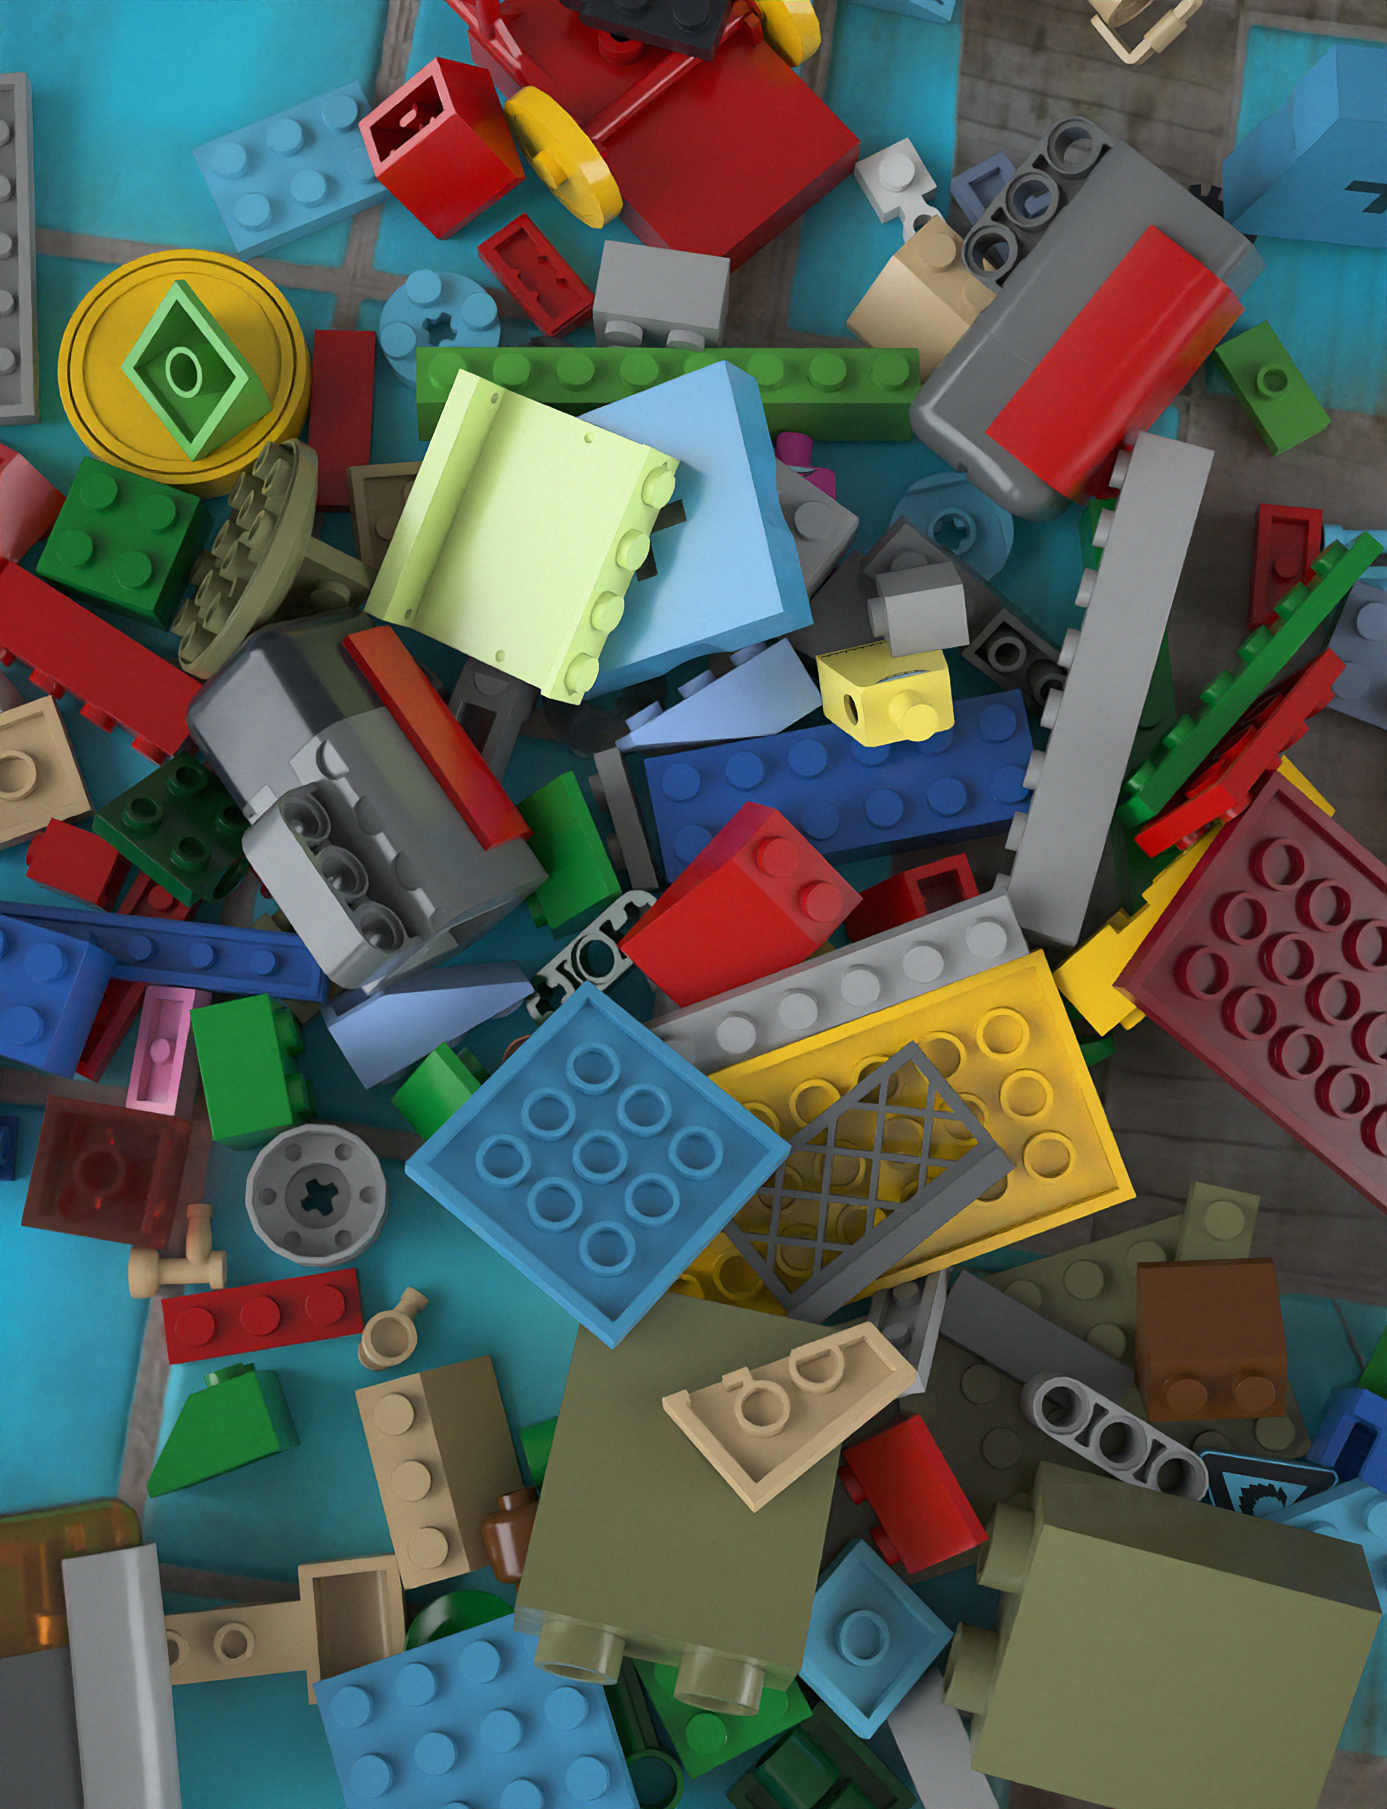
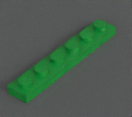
(1230, 694)

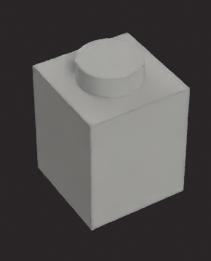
(920, 609)

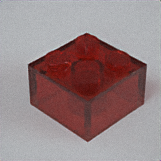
(107, 1173)

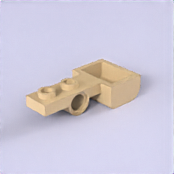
(345, 1619)

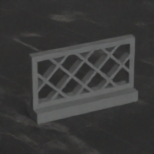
(902, 1229)

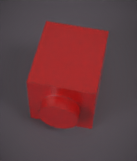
(77, 865)

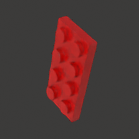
(1249, 748)

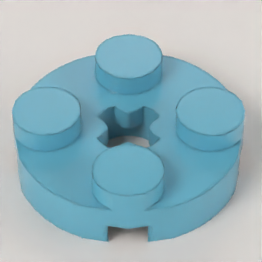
(427, 301)
(956, 500)

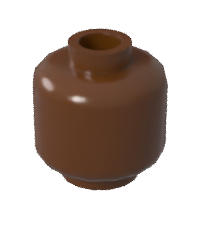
(509, 1533)

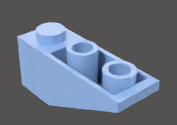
(749, 702)
(411, 1019)

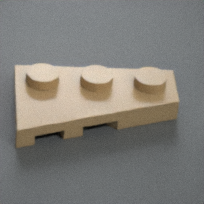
(787, 1415)

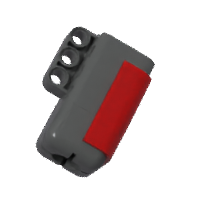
(1089, 326)

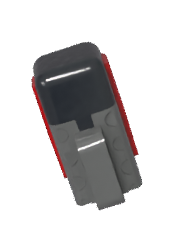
(362, 798)

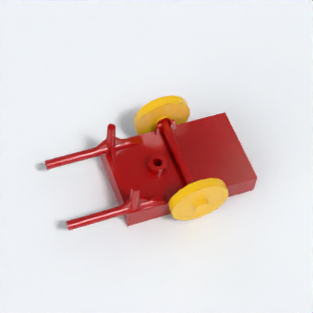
(664, 139)

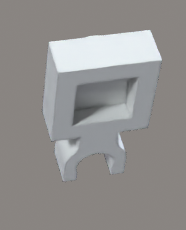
(898, 186)

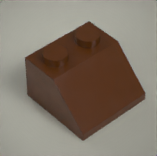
(1209, 1340)

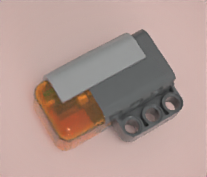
(83, 1660)

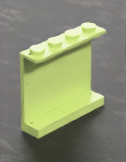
(522, 536)

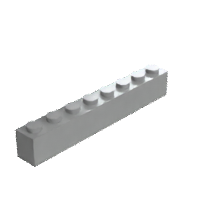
(1104, 688)

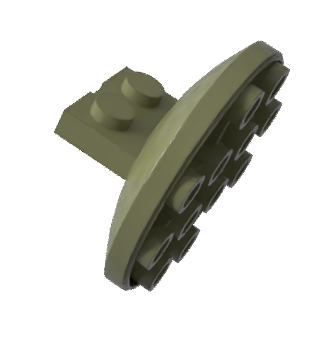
(265, 562)

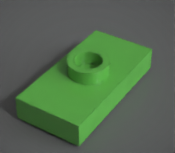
(1270, 388)

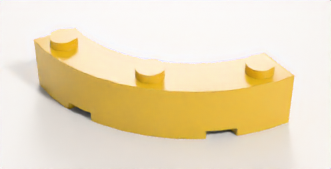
(1095, 964)

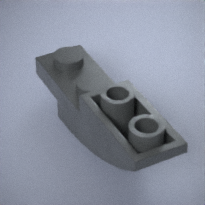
(1001, 636)
(491, 710)

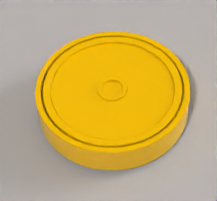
(114, 415)

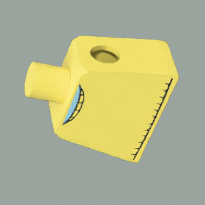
(884, 696)

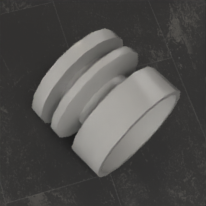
(280, 1189)

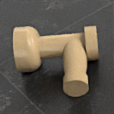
(201, 1263)
(391, 1334)

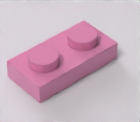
(166, 1052)

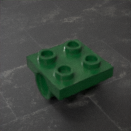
(180, 831)
(819, 1767)

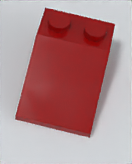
(740, 910)

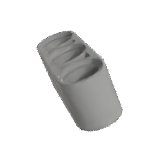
(1090, 1415)
(937, 1749)

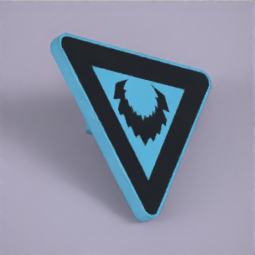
(1261, 1483)

